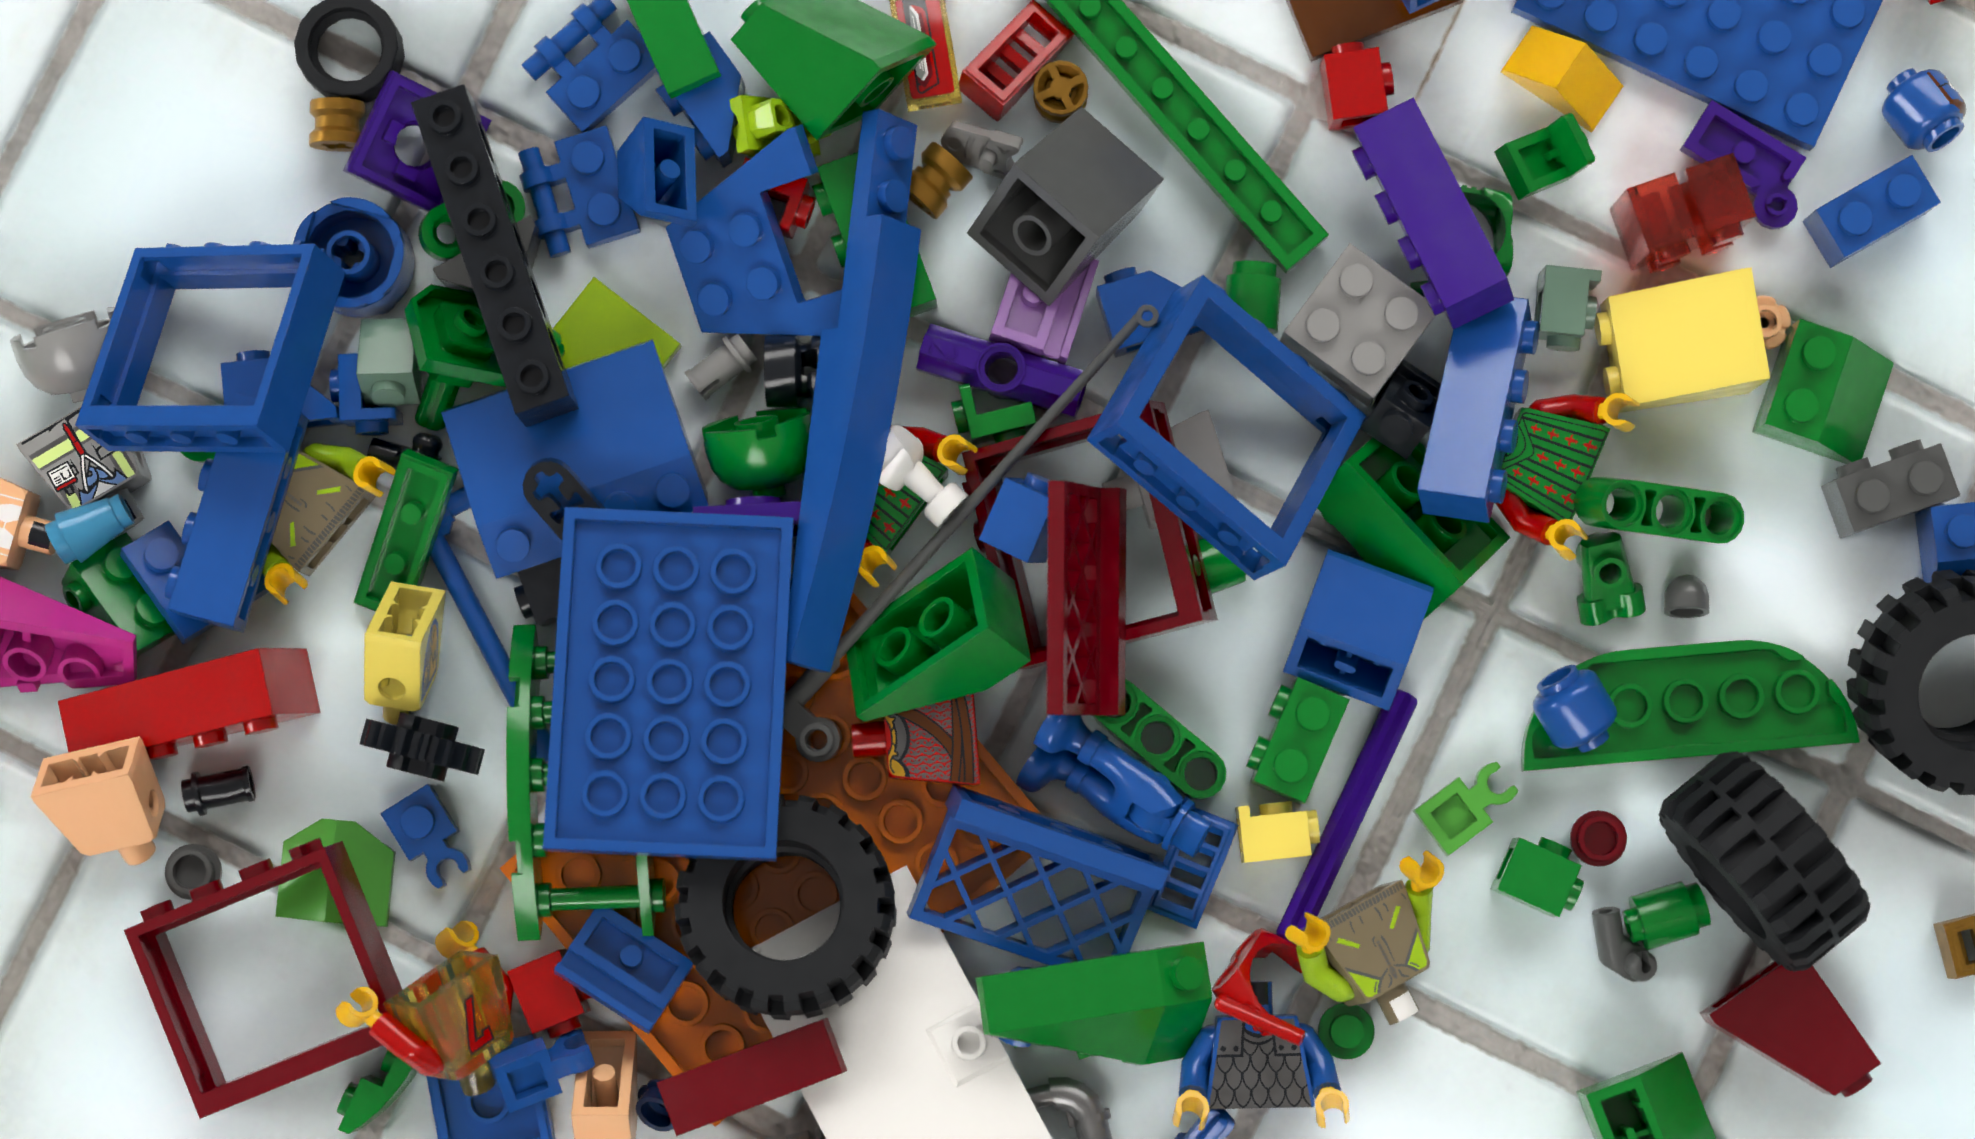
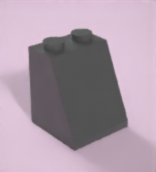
(1064, 205)

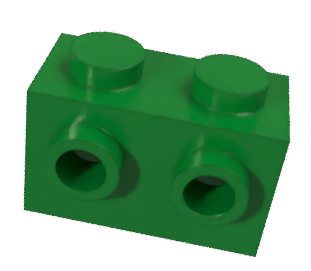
(1299, 740)

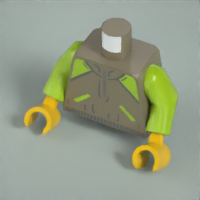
(321, 504)
(1373, 942)

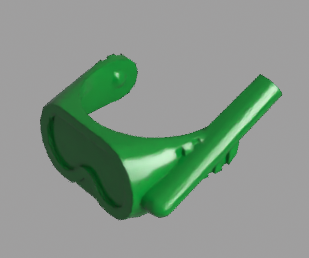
(1498, 210)

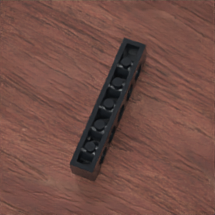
(494, 256)

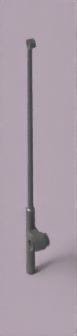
(800, 720)

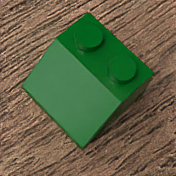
(1823, 392)

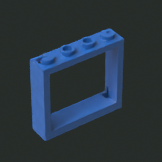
(111, 401)
(1184, 485)

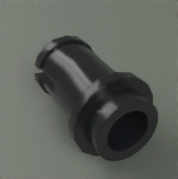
(217, 789)

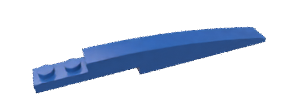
(854, 391)

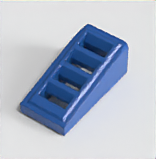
(1179, 913)

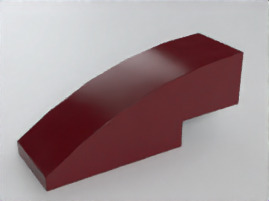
(752, 1076)

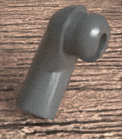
(1617, 950)

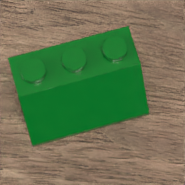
(1381, 516)

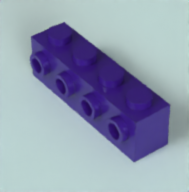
(1433, 214)

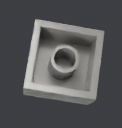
(1358, 324)

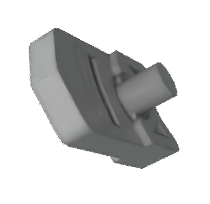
(982, 148)

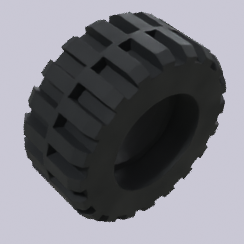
(1890, 676)
(1764, 860)
(828, 973)

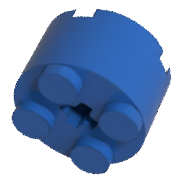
(388, 254)

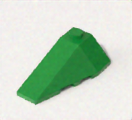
(1113, 1006)

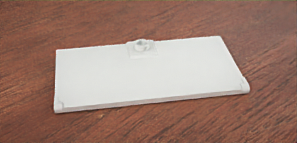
(909, 1042)

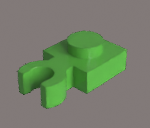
(1458, 812)

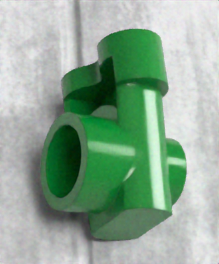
(1608, 589)

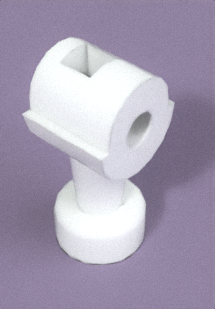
(905, 467)

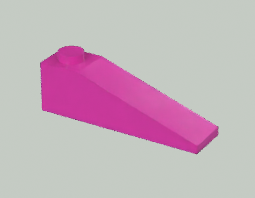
(58, 644)

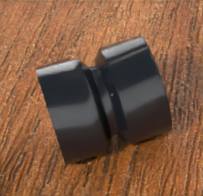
(784, 369)

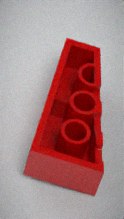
(196, 703)

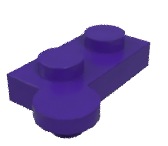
(1762, 160)

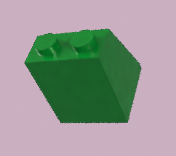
(829, 57)

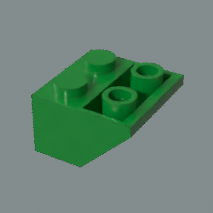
(1647, 1104)

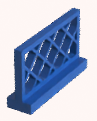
(1043, 838)

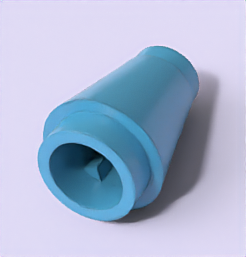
(87, 528)

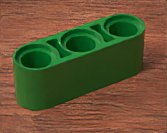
(1637, 503)
(1183, 749)

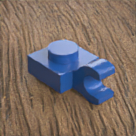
(532, 1072)

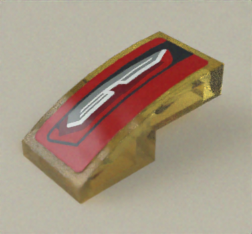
(935, 78)

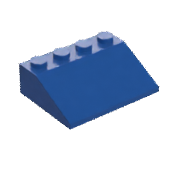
(619, 442)

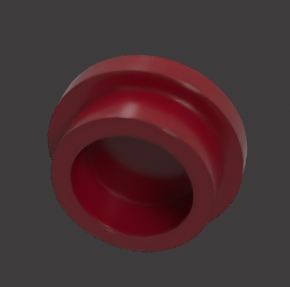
(1598, 838)

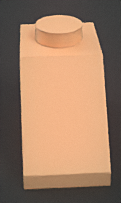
(609, 1091)

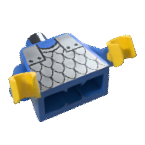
(1243, 1070)

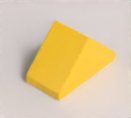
(1564, 75)

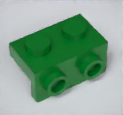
(111, 593)

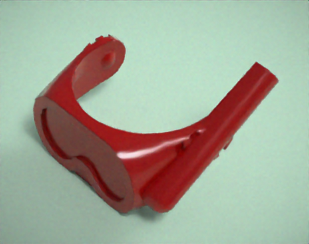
(1235, 992)

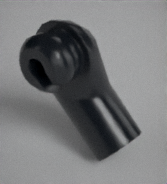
(391, 452)

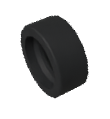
(328, 13)

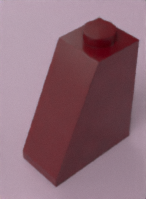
(1797, 1027)

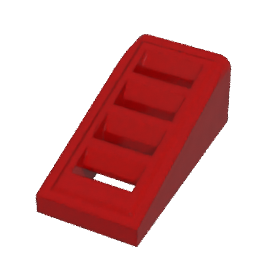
(1000, 90)

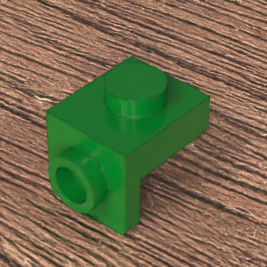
(1545, 157)
(992, 425)

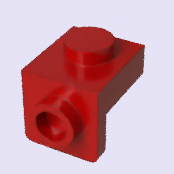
(798, 207)

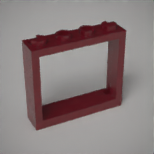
(1177, 538)
(177, 1009)

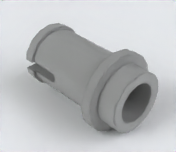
(721, 366)

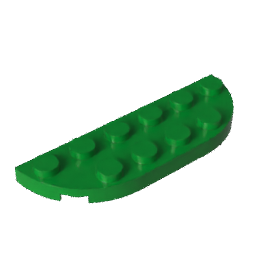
(1704, 704)

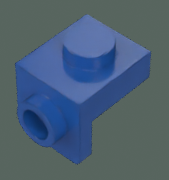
(352, 409)

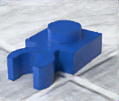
(423, 827)

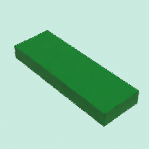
(407, 526)

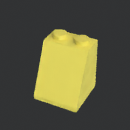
(1684, 341)

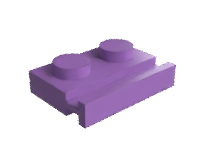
(1039, 328)

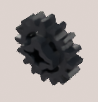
(422, 746)

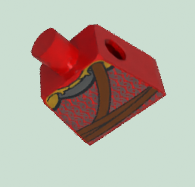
(925, 743)

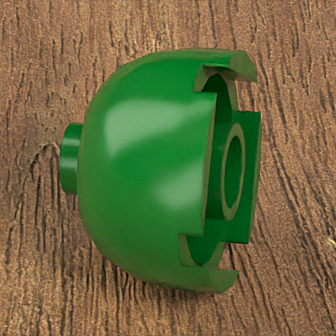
(759, 450)

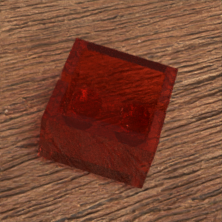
(1670, 219)

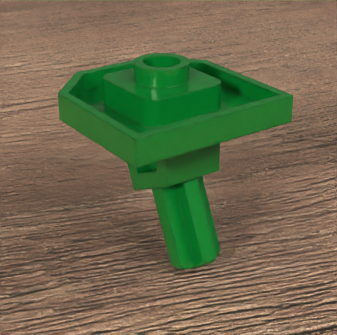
(450, 348)

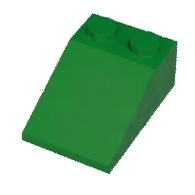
(940, 640)

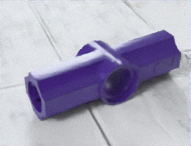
(968, 359)

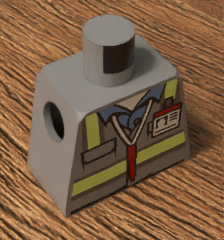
(83, 469)

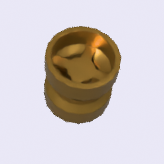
(932, 183)

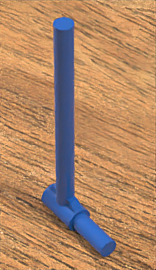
(473, 611)

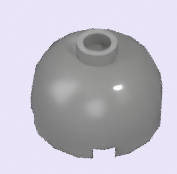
(63, 354)

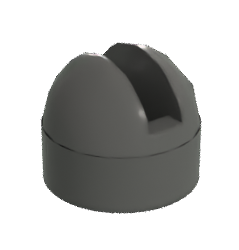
(1686, 598)

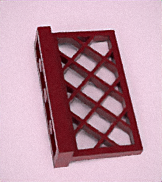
(1086, 600)

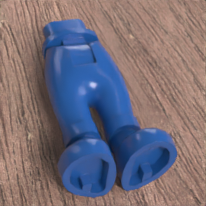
(1113, 784)

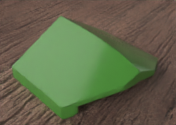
(309, 894)

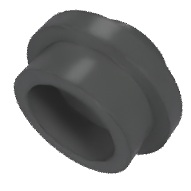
(191, 868)

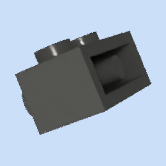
(1891, 490)

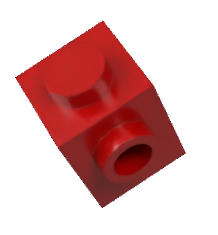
(1354, 84)
(547, 998)

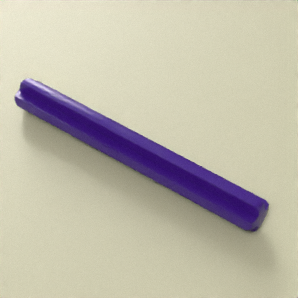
(1349, 812)

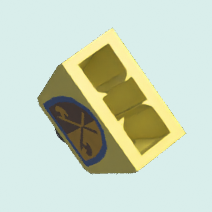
(401, 666)

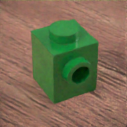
(1539, 876)

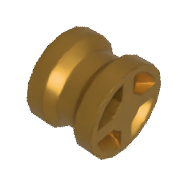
(1057, 81)
(335, 123)

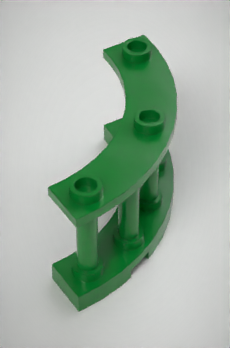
(525, 778)

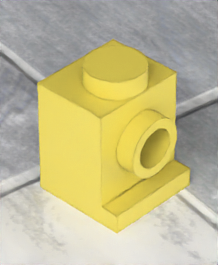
(1276, 832)

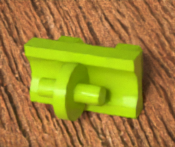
(762, 122)

